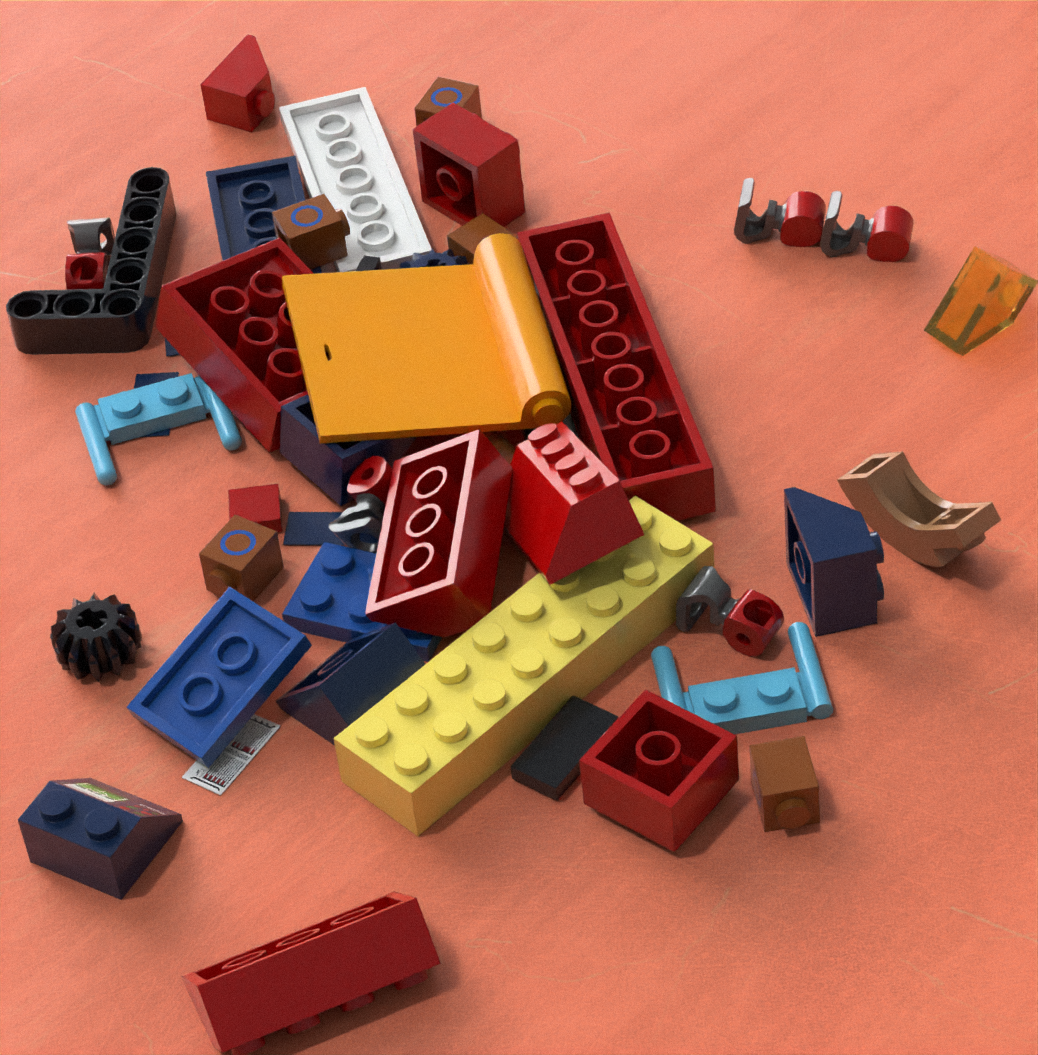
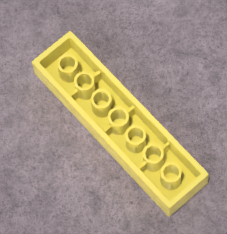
(515, 672)

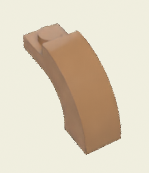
(911, 514)

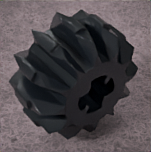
(96, 636)

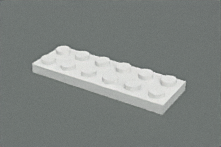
(351, 162)

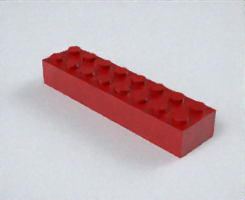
(617, 366)

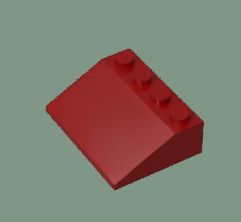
(239, 334)

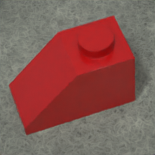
(239, 88)

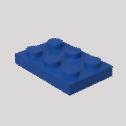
(335, 598)
(219, 676)

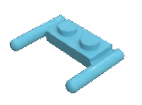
(149, 411)
(756, 699)

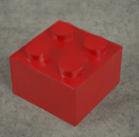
(468, 167)
(659, 770)

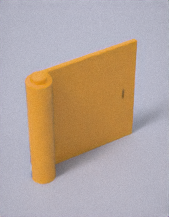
(427, 348)

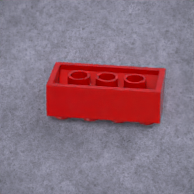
(565, 504)
(441, 537)
(312, 971)

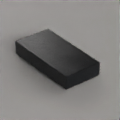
(554, 755)

